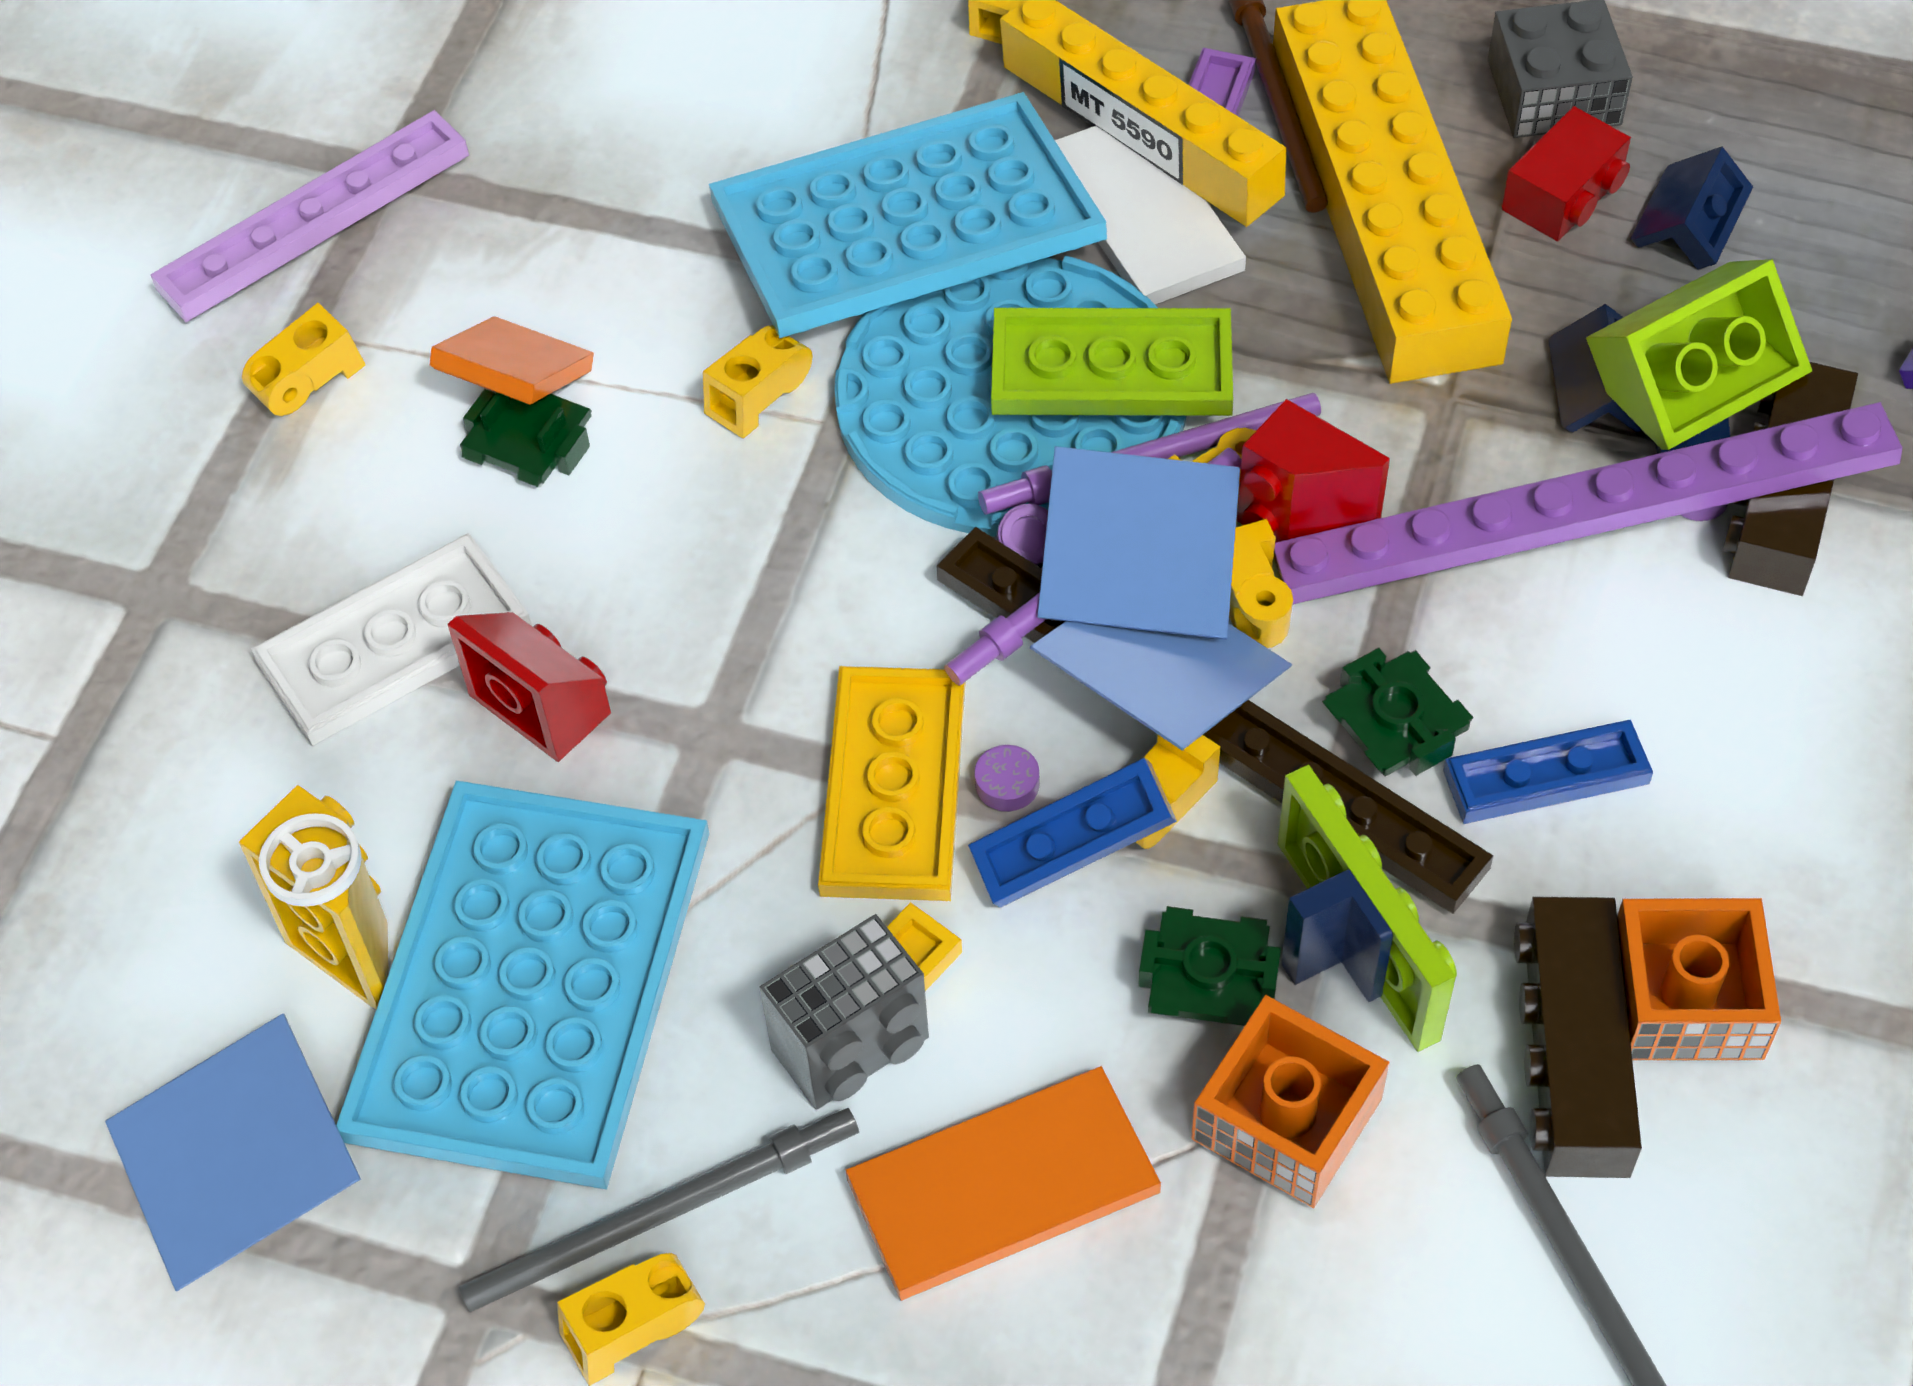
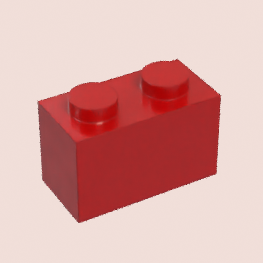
(1567, 174)

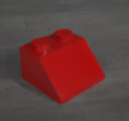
(1308, 476)
(530, 680)

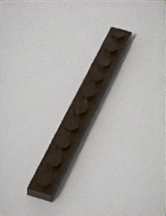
(1260, 745)

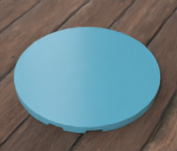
(921, 389)

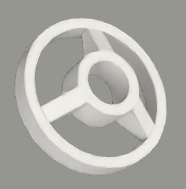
(303, 852)

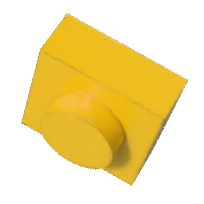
(926, 942)

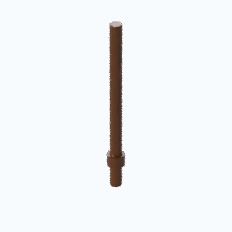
(1251, 16)

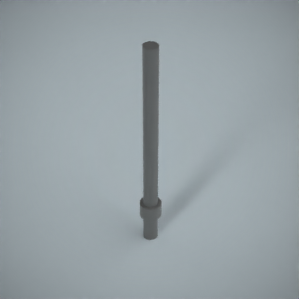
(1505, 1136)
(786, 1151)

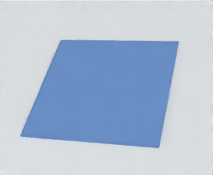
(1139, 543)
(1162, 678)
(231, 1151)

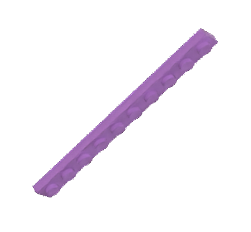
(1588, 502)

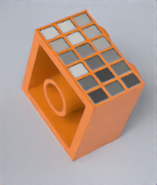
(1698, 978)
(1289, 1100)

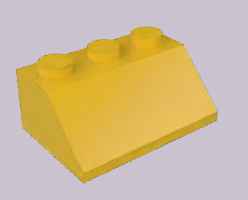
(340, 936)

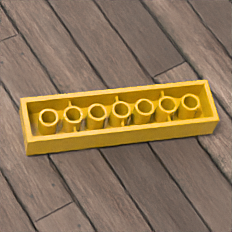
(1391, 191)

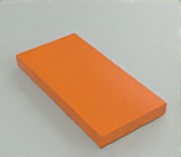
(1002, 1182)

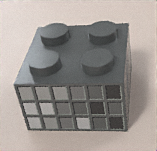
(1558, 60)
(846, 1012)

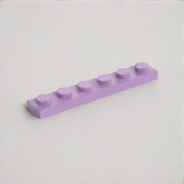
(309, 215)

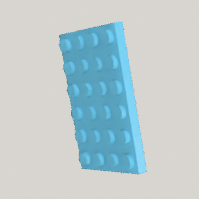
(905, 213)
(526, 985)

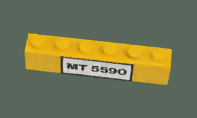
(1145, 108)

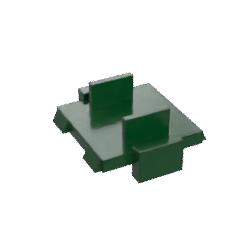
(526, 436)
(1397, 712)
(1208, 967)

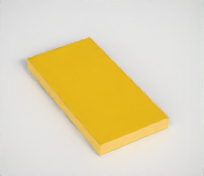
(892, 785)

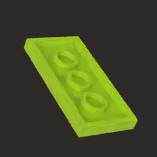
(1112, 361)
(1324, 844)

